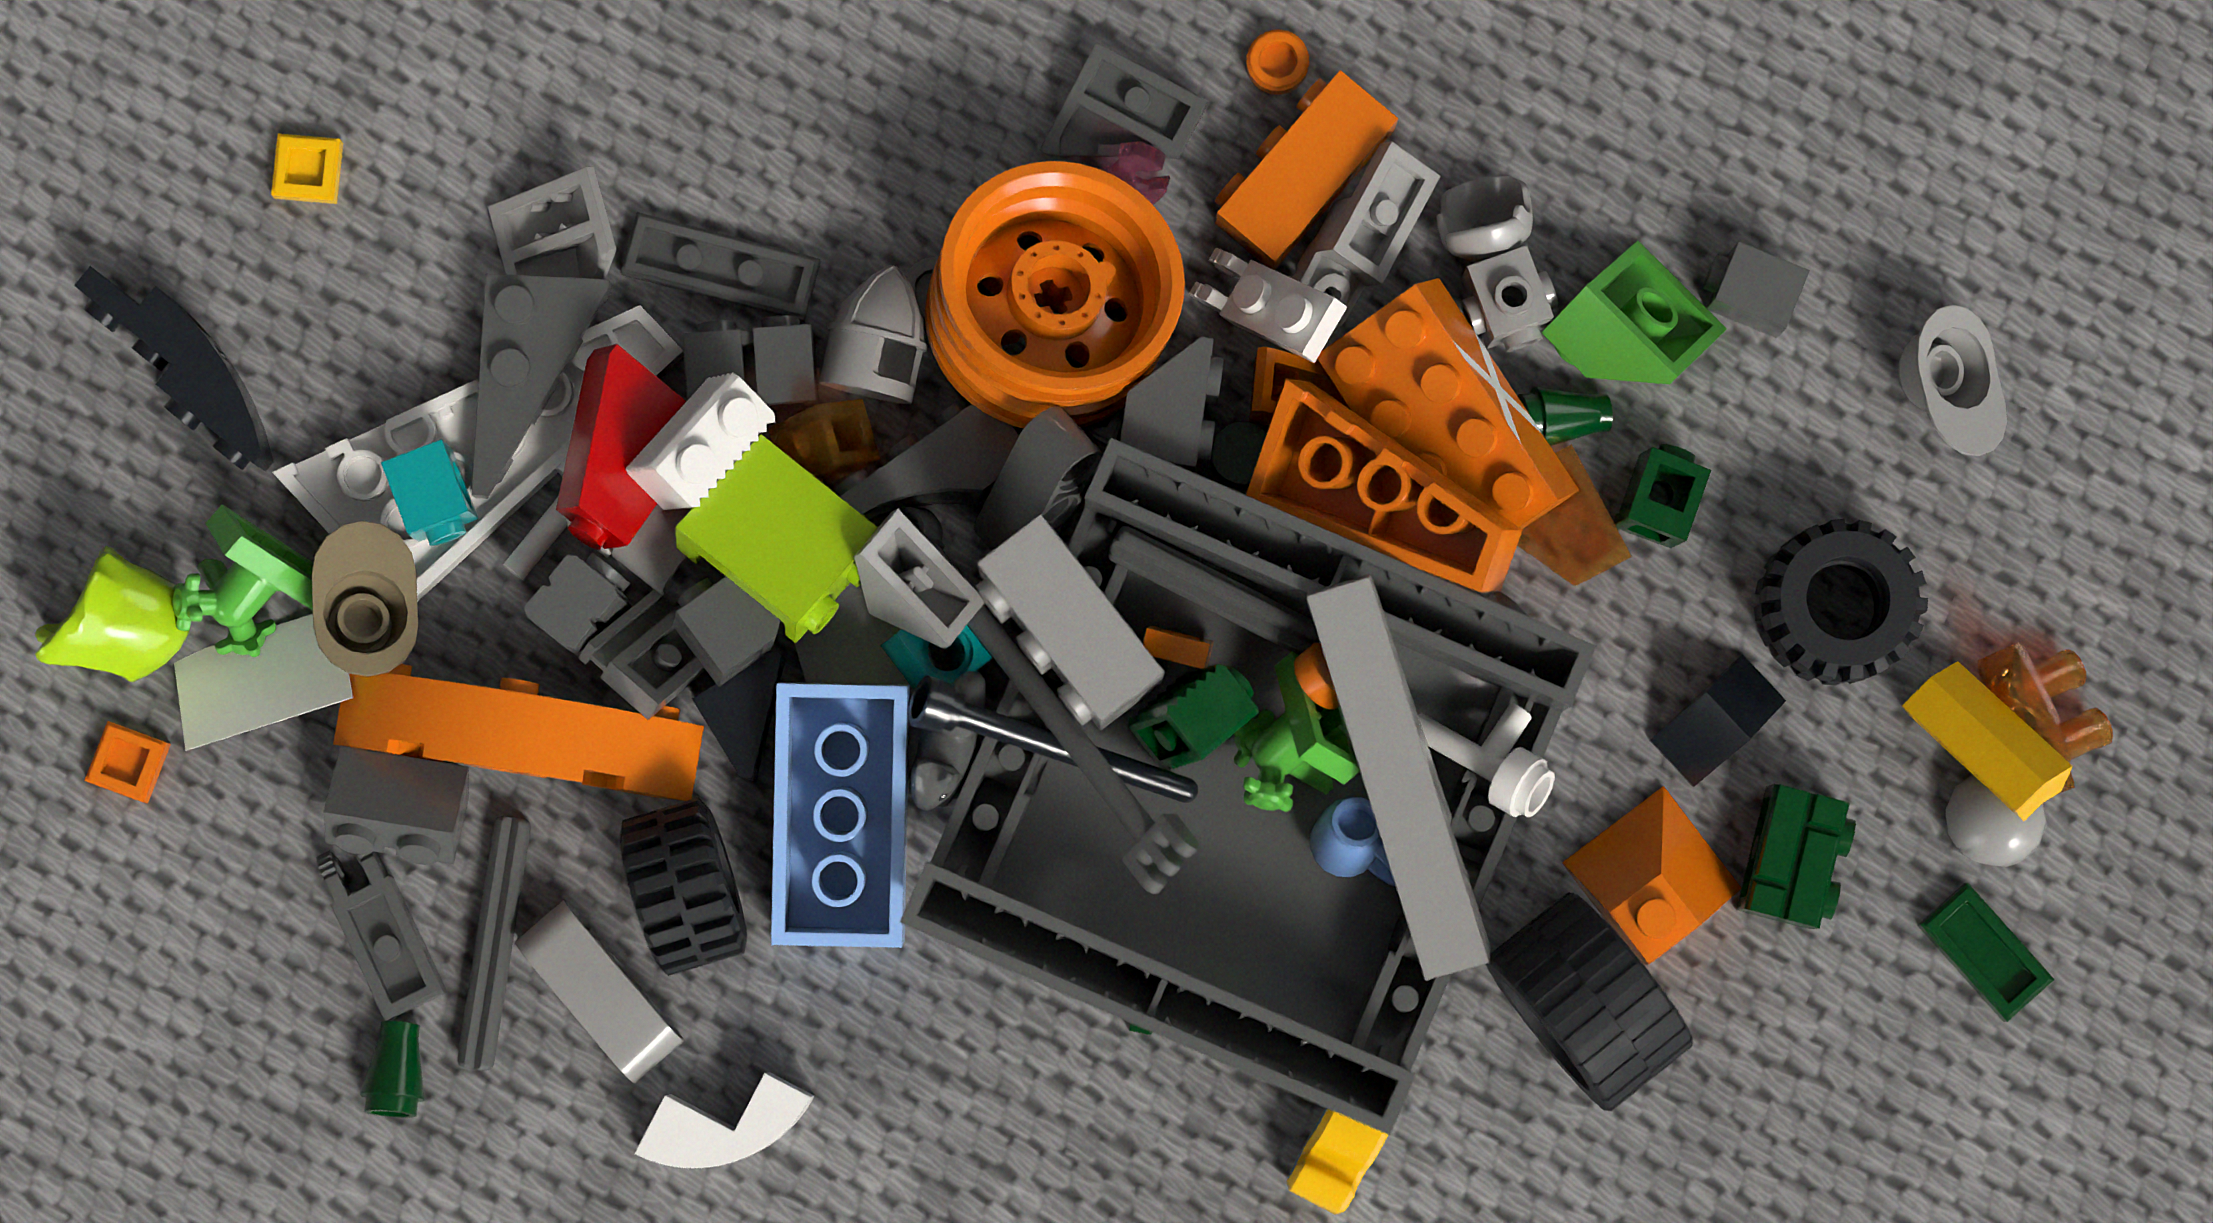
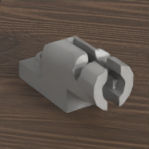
(1368, 229)

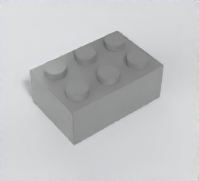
(1067, 625)

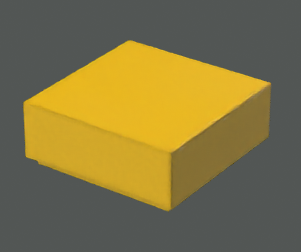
(307, 168)

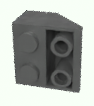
(1168, 408)

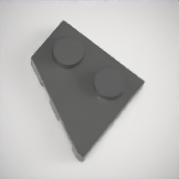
(1120, 104)

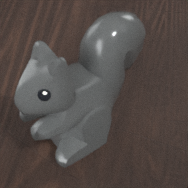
(948, 756)

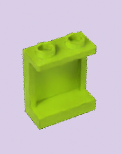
(778, 537)

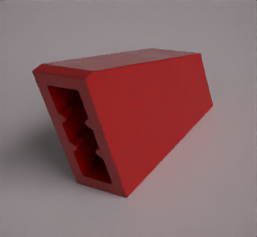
(614, 421)

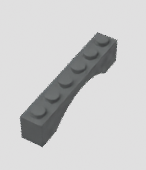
(945, 467)

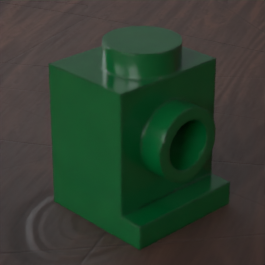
(1685, 486)

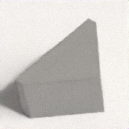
(914, 583)

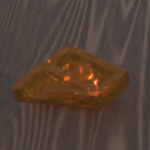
(1578, 534)

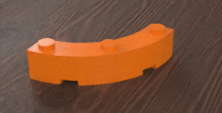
(521, 733)

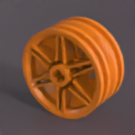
(1066, 210)

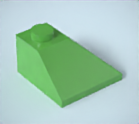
(1634, 323)

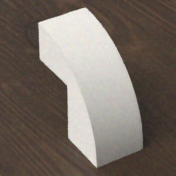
(695, 1139)

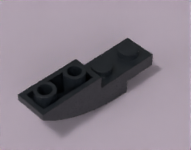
(201, 377)

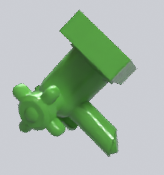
(239, 592)
(1301, 742)

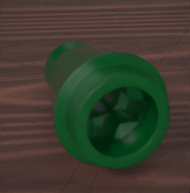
(1567, 414)
(395, 1072)

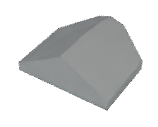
(556, 229)

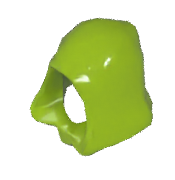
(118, 624)

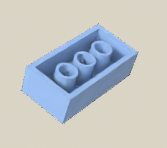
(840, 814)

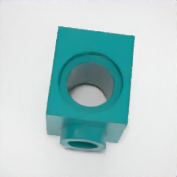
(430, 493)
(912, 659)

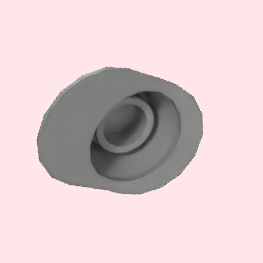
(1955, 380)

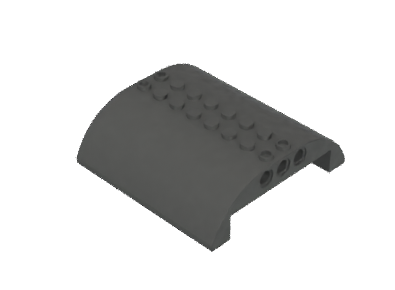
(1251, 938)

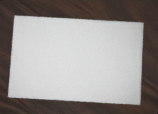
(243, 692)

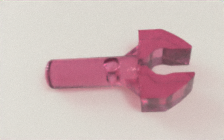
(1140, 157)

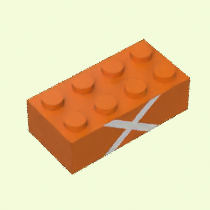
(1441, 396)

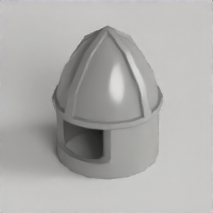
(876, 340)

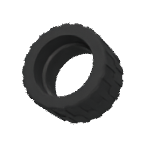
(1590, 1001)

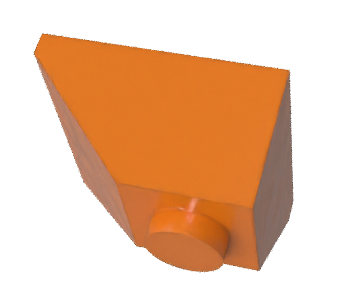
(1652, 876)

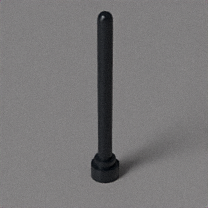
(939, 707)

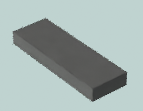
(720, 266)

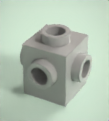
(1510, 278)

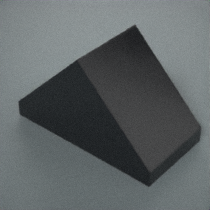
(742, 712)
(1718, 721)

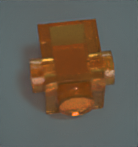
(828, 439)

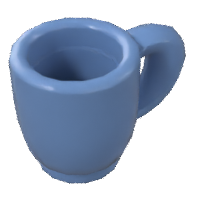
(1349, 841)

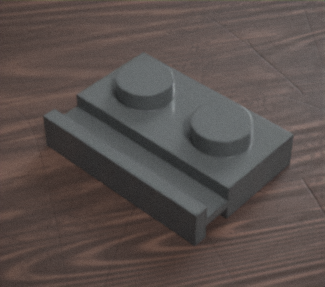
(644, 655)

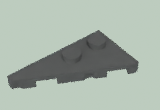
(526, 341)

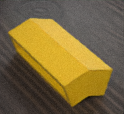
(1989, 739)

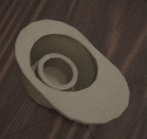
(364, 599)

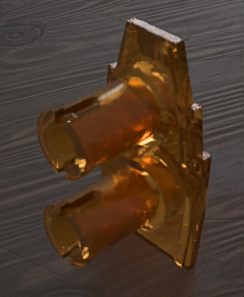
(2028, 693)

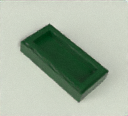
(1985, 952)

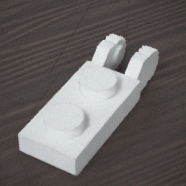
(1272, 306)

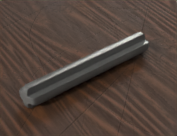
(1212, 590)
(494, 943)

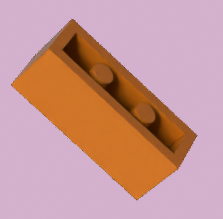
(1303, 168)

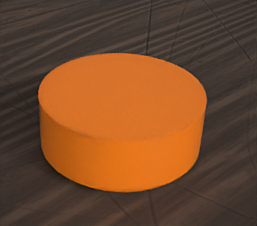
(1277, 62)
(1315, 678)

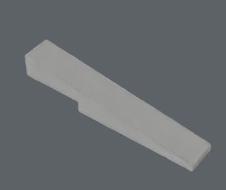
(1399, 778)

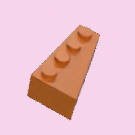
(1371, 490)

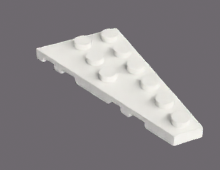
(351, 486)

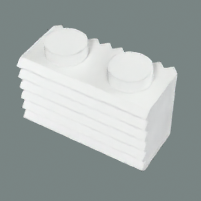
(701, 442)

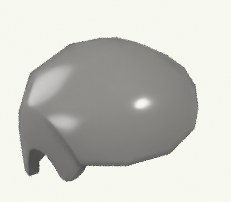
(1494, 200)
(1988, 829)

